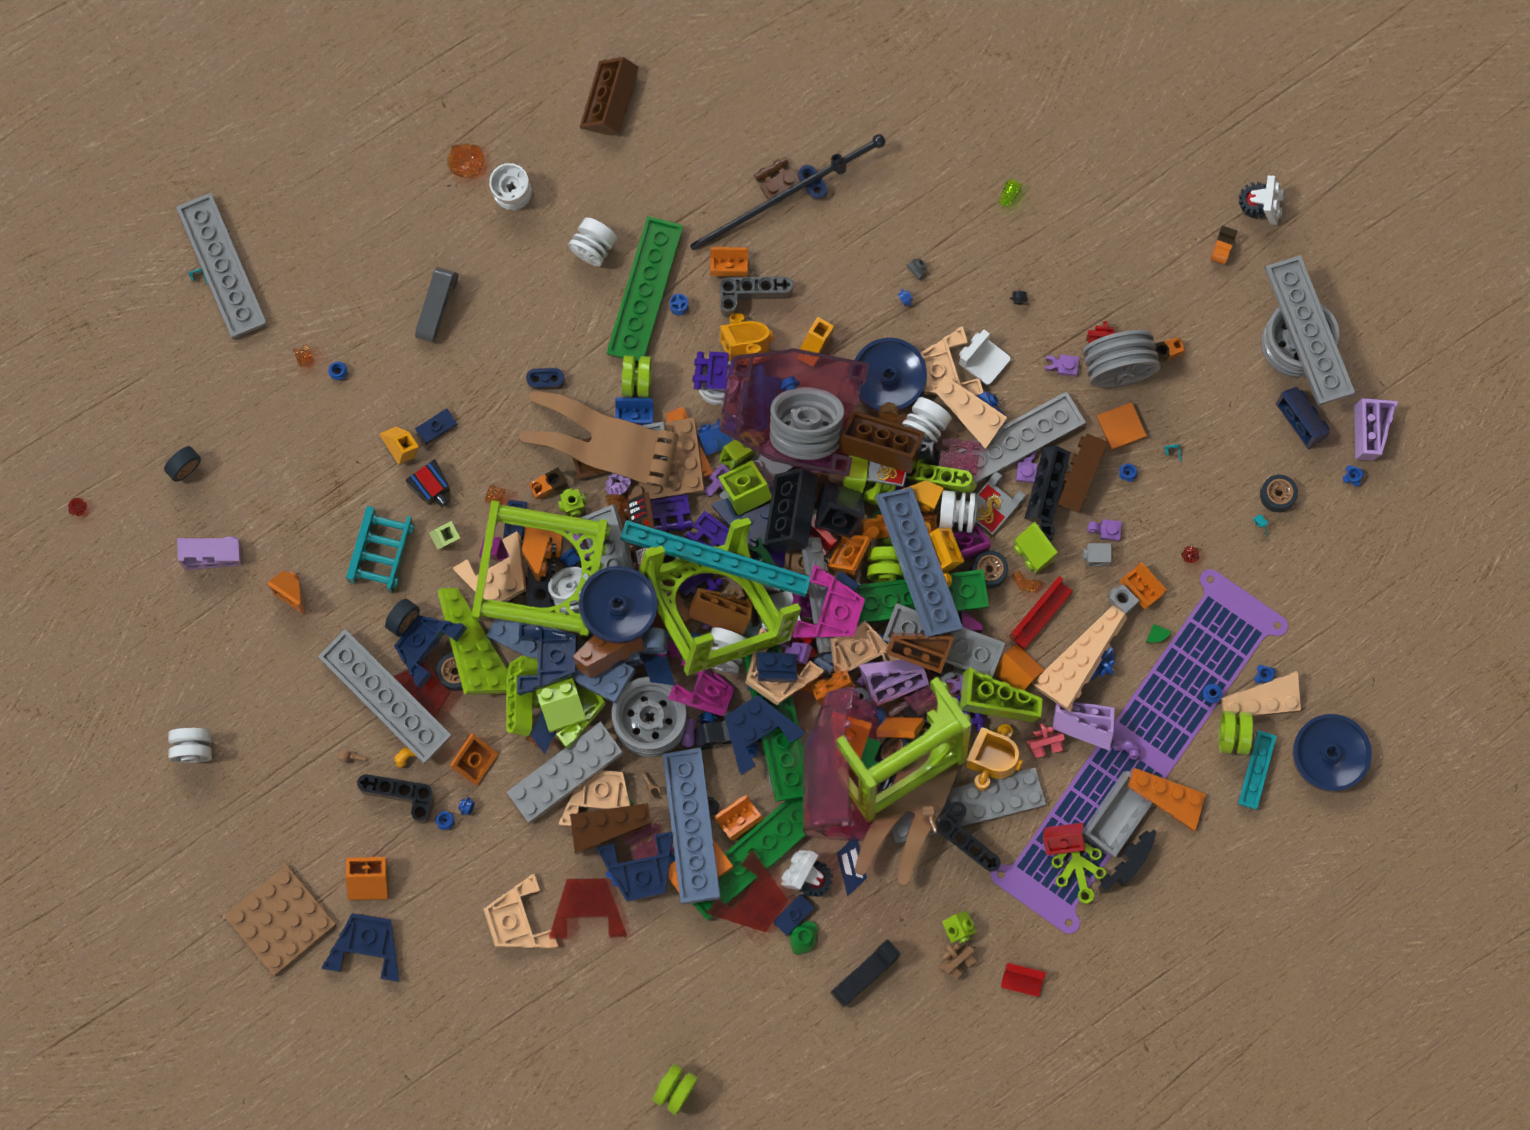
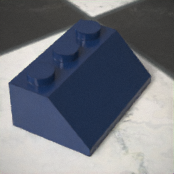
(1302, 417)

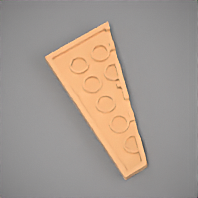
(1078, 663)

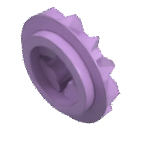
(617, 488)

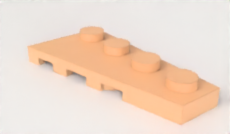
(1266, 698)

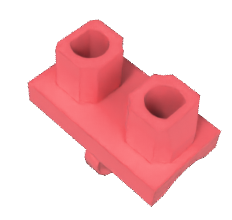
(1037, 744)

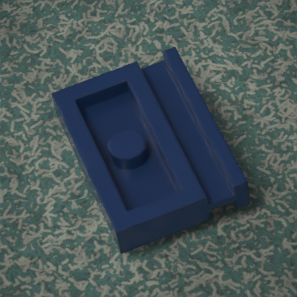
(776, 667)

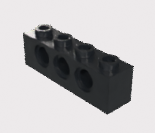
(1047, 485)
(535, 586)

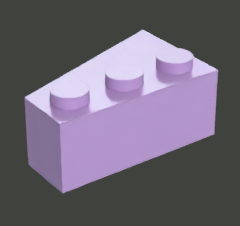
(1371, 427)
(209, 552)
(892, 679)
(1086, 722)

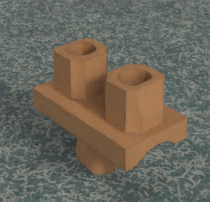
(954, 957)

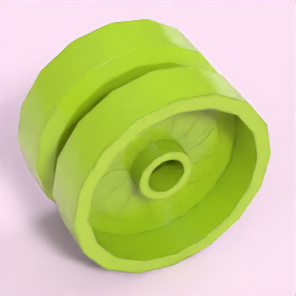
(636, 376)
(883, 565)
(1235, 732)
(673, 1088)

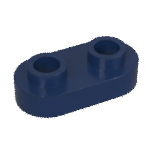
(819, 184)
(545, 376)

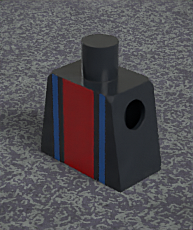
(430, 484)

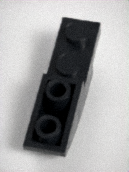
(1134, 857)

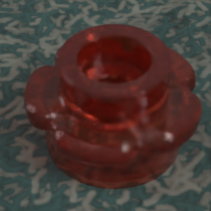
(77, 502)
(1190, 554)

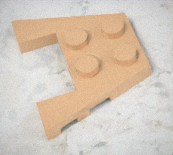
(940, 364)
(503, 579)
(859, 649)
(780, 691)
(602, 791)
(509, 921)

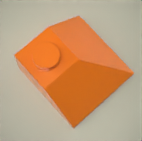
(288, 589)

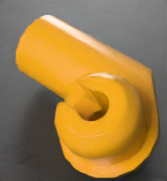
(402, 756)

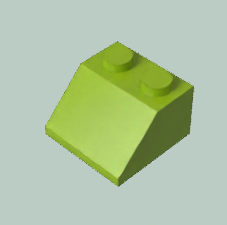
(745, 487)
(1034, 549)
(561, 705)

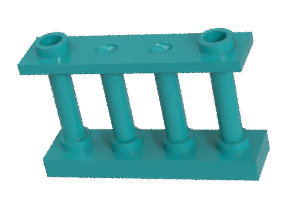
(366, 536)

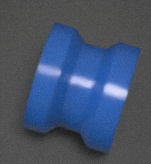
(679, 300)
(570, 558)

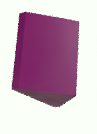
(972, 543)

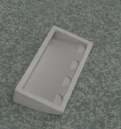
(1116, 817)

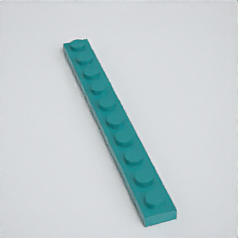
(716, 558)

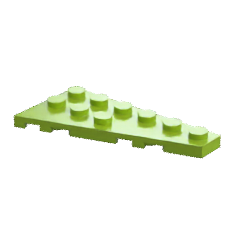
(475, 657)

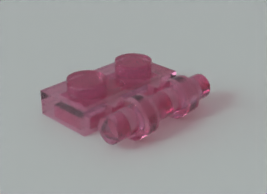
(961, 461)
(648, 849)

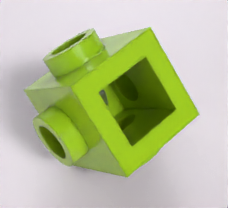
(572, 509)
(959, 927)

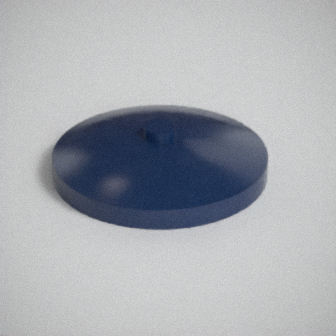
(894, 373)
(617, 604)
(1332, 752)

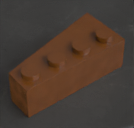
(1082, 473)
(606, 825)

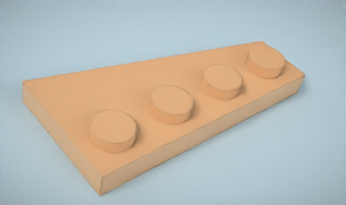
(974, 413)

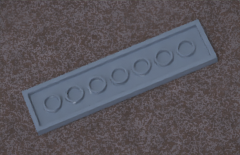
(919, 562)
(607, 684)
(691, 826)

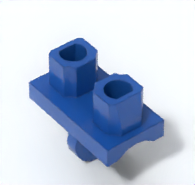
(1105, 665)

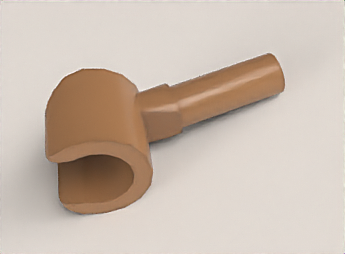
(345, 755)
(650, 785)
(928, 811)

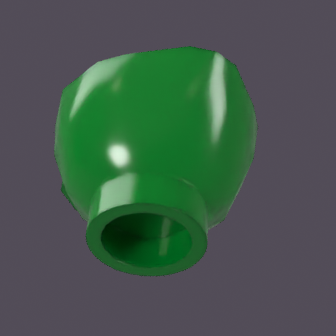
(804, 938)

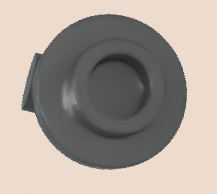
(917, 267)

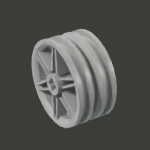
(1121, 358)
(1283, 358)
(806, 423)
(624, 725)

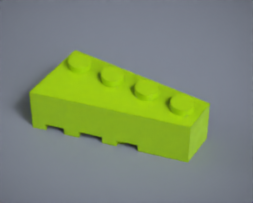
(996, 698)

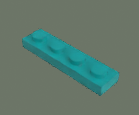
(1256, 770)

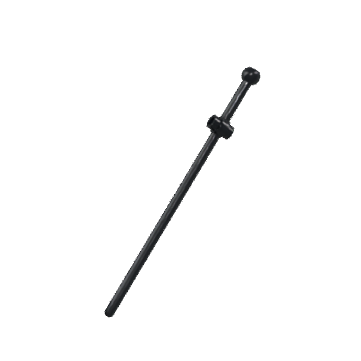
(837, 164)

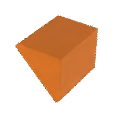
(850, 555)
(1017, 668)
(473, 759)

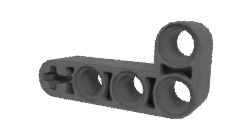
(756, 292)
(435, 303)

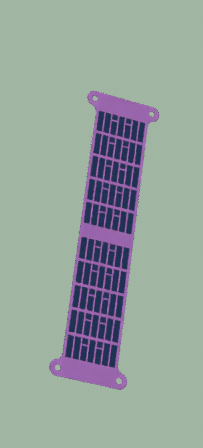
(1157, 719)

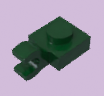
(763, 554)

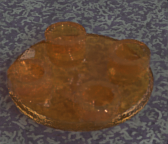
(465, 160)

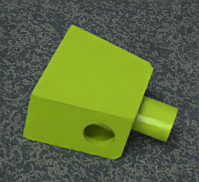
(735, 455)

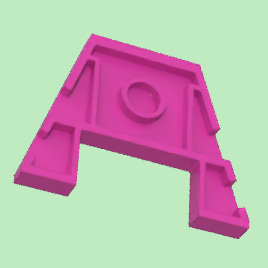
(839, 611)
(709, 693)

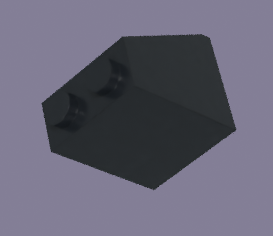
(839, 509)

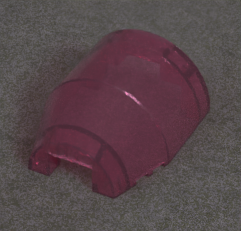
(756, 381)
(825, 772)

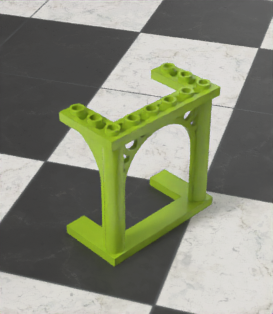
(591, 529)
(698, 651)
(945, 738)

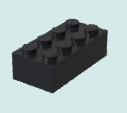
(791, 510)

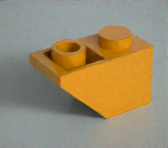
(818, 336)
(400, 444)
(927, 495)

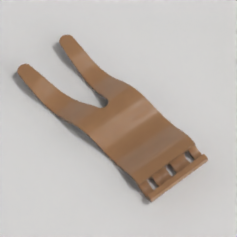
(615, 443)
(931, 793)

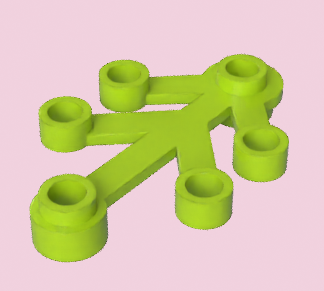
(1077, 863)

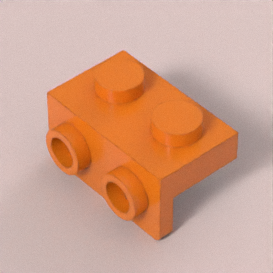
(729, 261)
(1143, 585)
(738, 818)

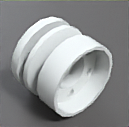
(504, 179)
(592, 241)
(928, 418)
(958, 511)
(724, 638)

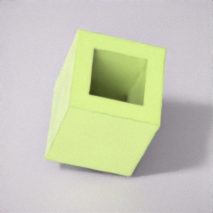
(444, 535)

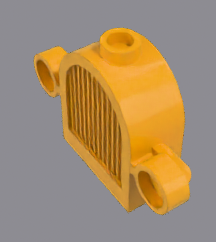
(744, 337)
(946, 550)
(993, 756)

